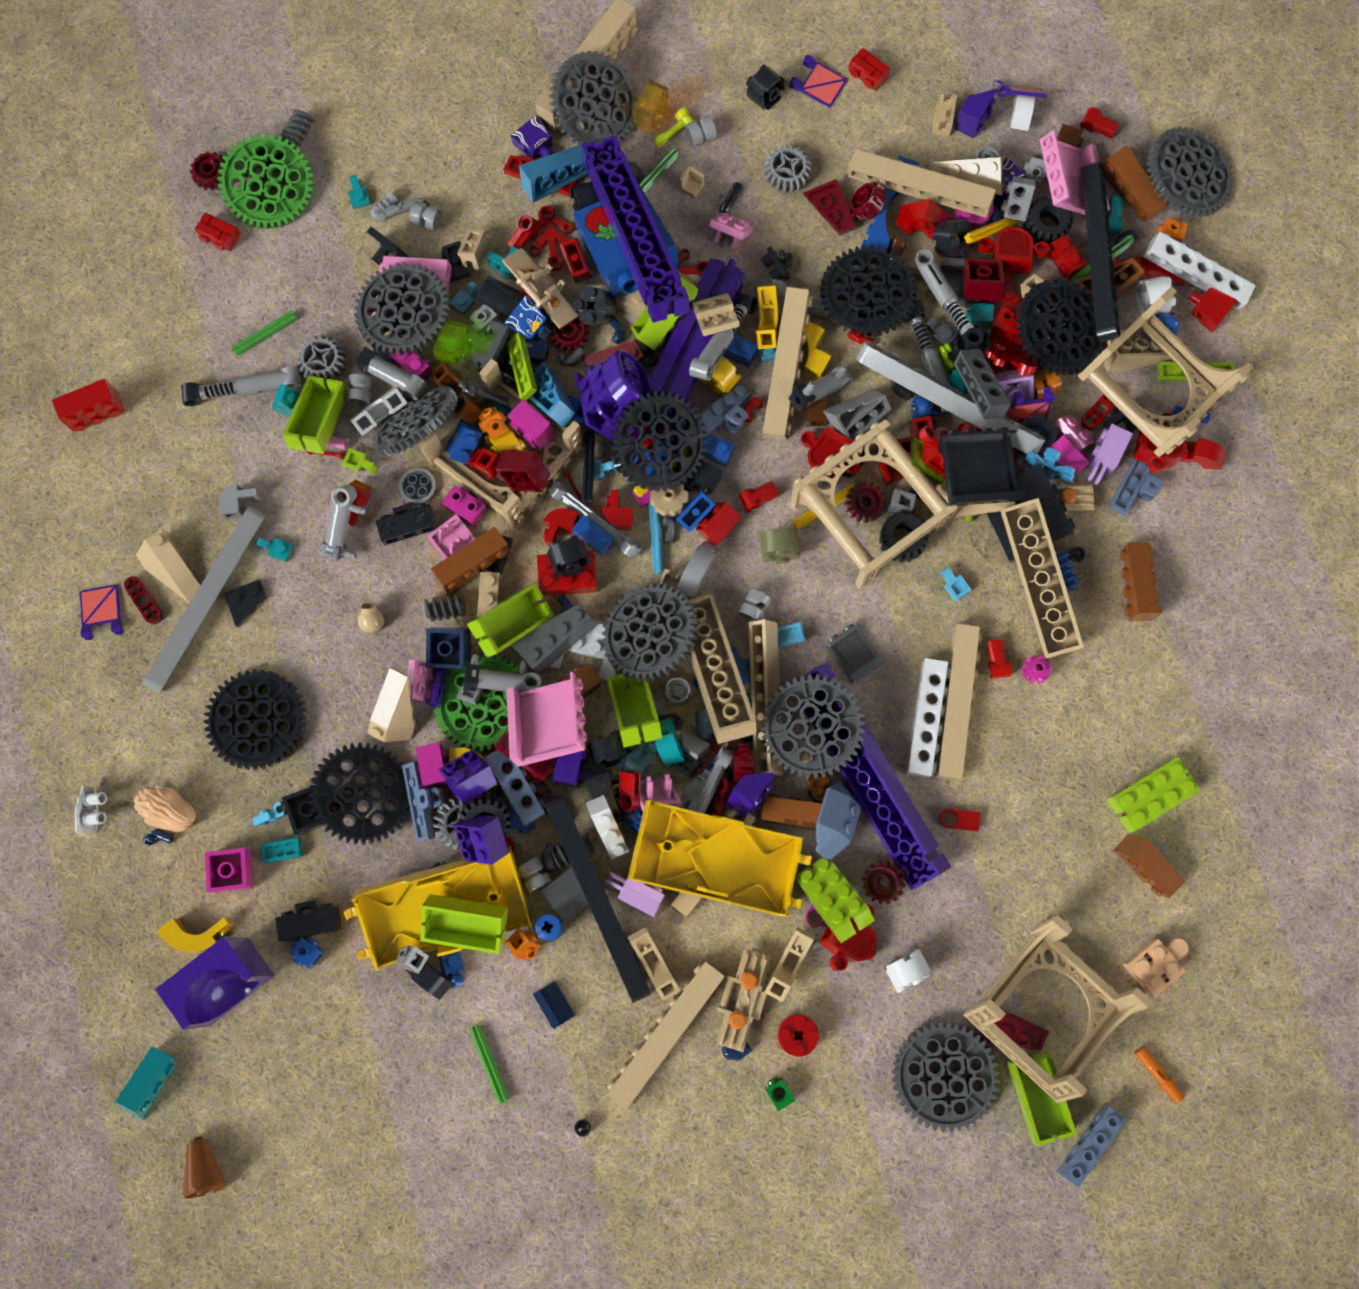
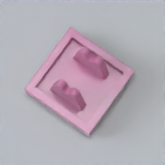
(726, 224)
(1071, 427)
(450, 537)
(420, 681)
(658, 790)

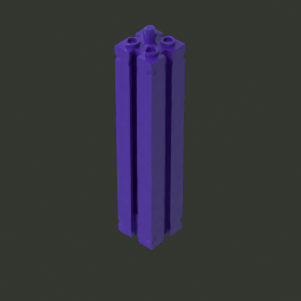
(687, 339)

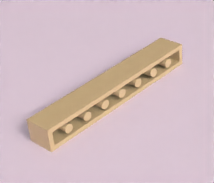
(921, 183)
(786, 362)
(764, 681)
(958, 702)
(665, 1035)

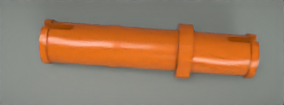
(1165, 1082)

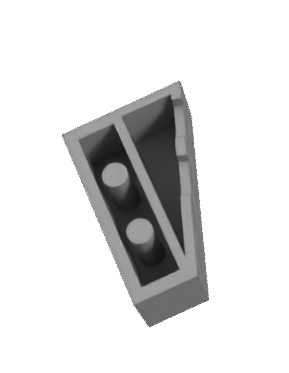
(857, 413)

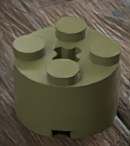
(779, 545)

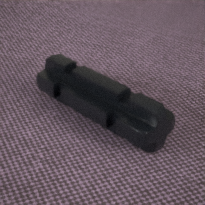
(731, 197)

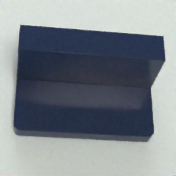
(554, 1005)

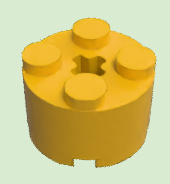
(723, 378)
(505, 442)

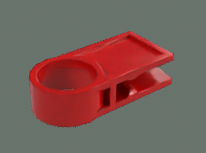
(630, 787)
(965, 820)

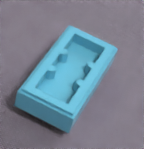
(790, 634)

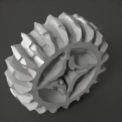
(785, 177)
(335, 349)
(444, 824)

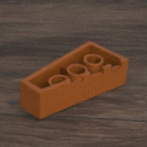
(1132, 184)
(469, 561)
(1139, 582)

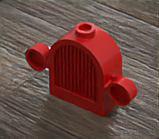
(1015, 249)
(828, 443)
(932, 447)
(1145, 453)
(854, 949)

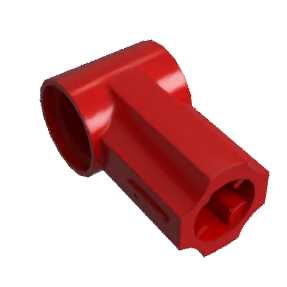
(1096, 122)
(523, 233)
(756, 497)
(998, 661)

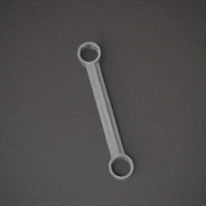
(561, 492)
(720, 764)

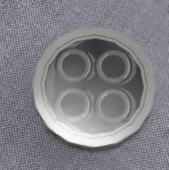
(417, 486)

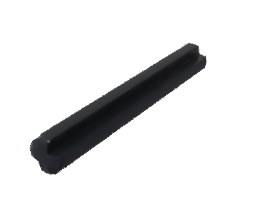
(588, 467)

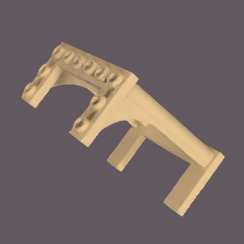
(1209, 379)
(567, 438)
(809, 494)
(1117, 1008)

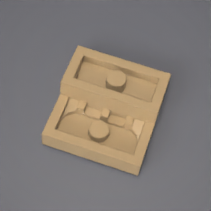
(715, 314)

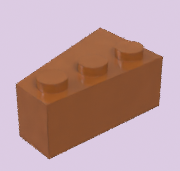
(1126, 277)
(1149, 865)

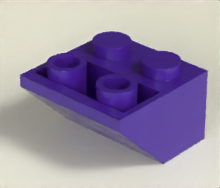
(975, 112)
(569, 769)
(468, 776)
(750, 792)
(481, 839)

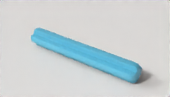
(656, 540)

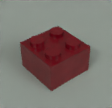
(982, 279)
(522, 471)

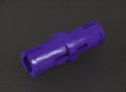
(437, 687)

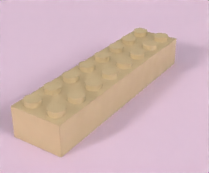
(606, 37)
(1041, 578)
(719, 675)

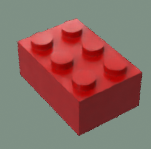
(88, 405)
(553, 586)

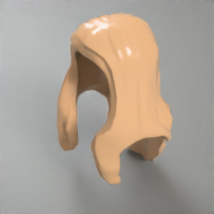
(164, 809)

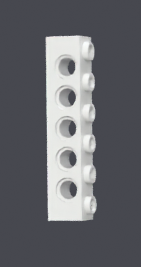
(1189, 271)
(929, 669)

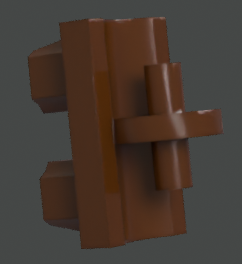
(817, 787)

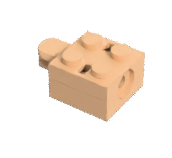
(1159, 966)

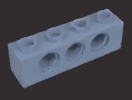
(527, 814)
(1091, 1145)

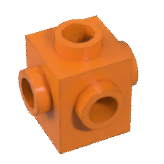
(1174, 228)
(493, 422)
(523, 944)

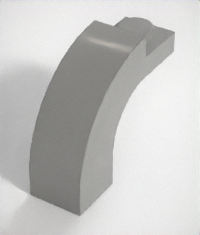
(697, 569)

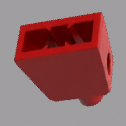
(1211, 307)

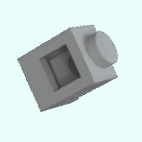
(901, 497)
(407, 957)

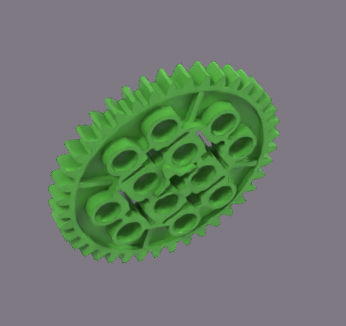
(291, 164)
(472, 733)

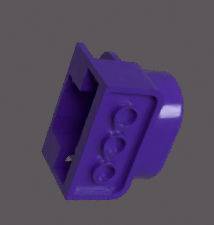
(609, 388)

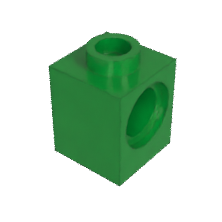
(784, 1101)

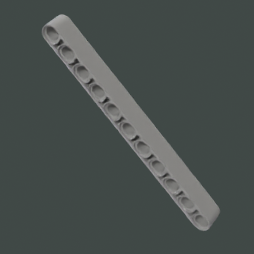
(944, 395)
(203, 599)

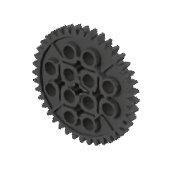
(617, 85)
(1189, 172)
(385, 284)
(415, 421)
(621, 623)
(779, 733)
(967, 1049)

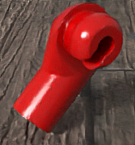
(860, 339)
(750, 406)

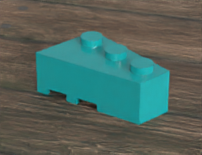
(146, 1083)

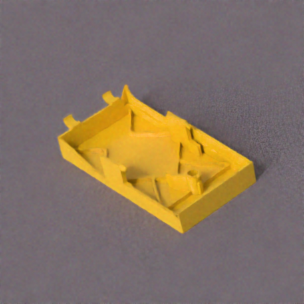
(717, 859)
(393, 909)

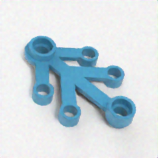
(1051, 457)

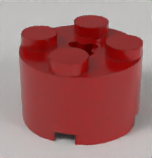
(809, 1036)

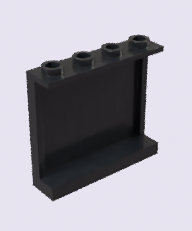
(979, 467)
(1037, 485)

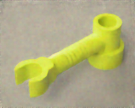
(683, 117)

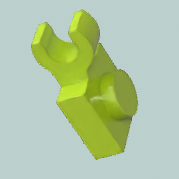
(357, 460)

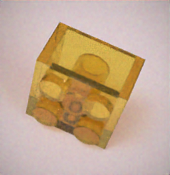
(651, 108)

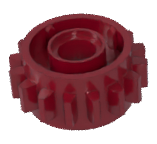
(201, 167)
(867, 201)
(571, 341)
(874, 500)
(743, 761)
(894, 879)

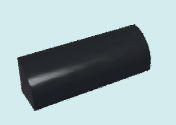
(501, 297)

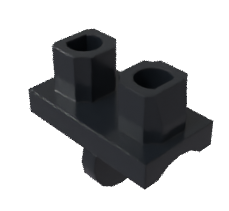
(772, 257)

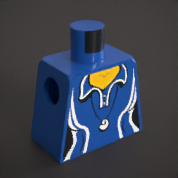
(528, 319)

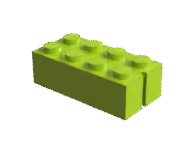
(653, 333)
(315, 415)
(510, 620)
(634, 710)
(1154, 794)
(834, 898)
(463, 924)
(1040, 1111)

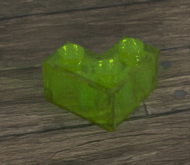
(453, 342)

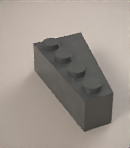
(553, 638)

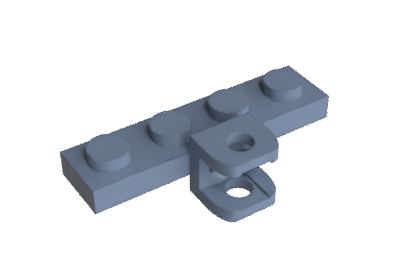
(726, 411)
(1135, 484)
(421, 801)

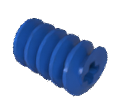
(1068, 577)
(543, 922)

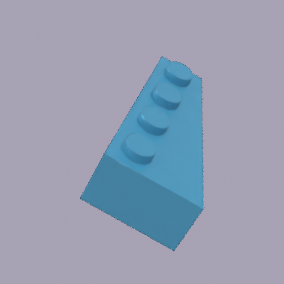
(551, 173)
(552, 395)

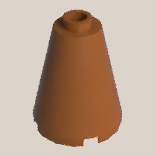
(201, 1170)

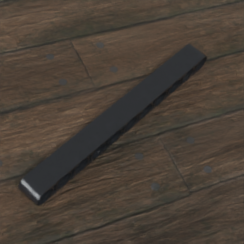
(1100, 252)
(597, 899)

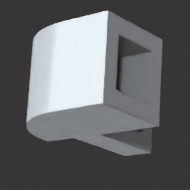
(232, 500)

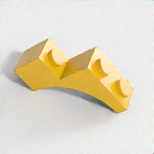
(817, 359)

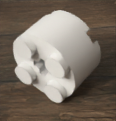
(1151, 291)
(908, 970)

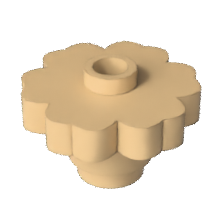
(670, 501)

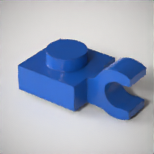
(451, 965)

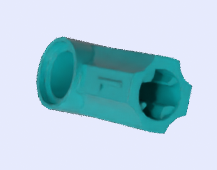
(1115, 218)

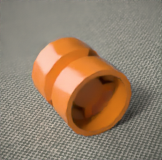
(1045, 381)

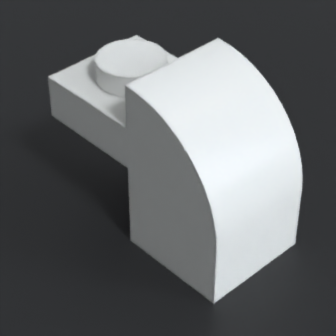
(1022, 112)

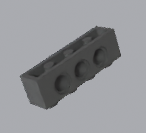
(982, 384)

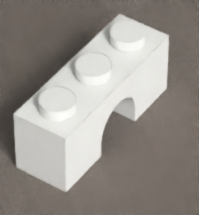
(378, 410)
(607, 827)

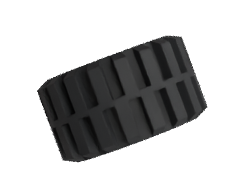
(1045, 208)
(908, 522)
(489, 804)

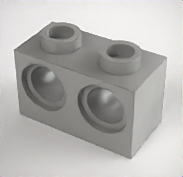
(1022, 199)

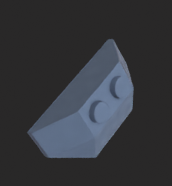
(836, 820)

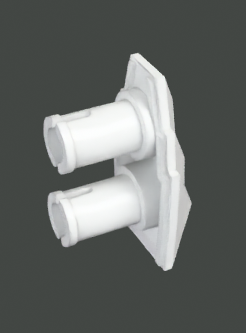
(87, 810)

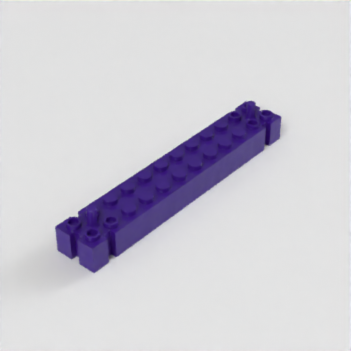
(635, 229)
(884, 799)

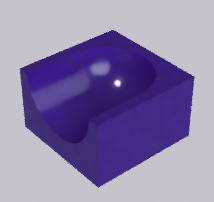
(214, 982)

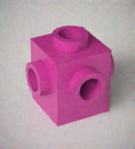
(1032, 674)

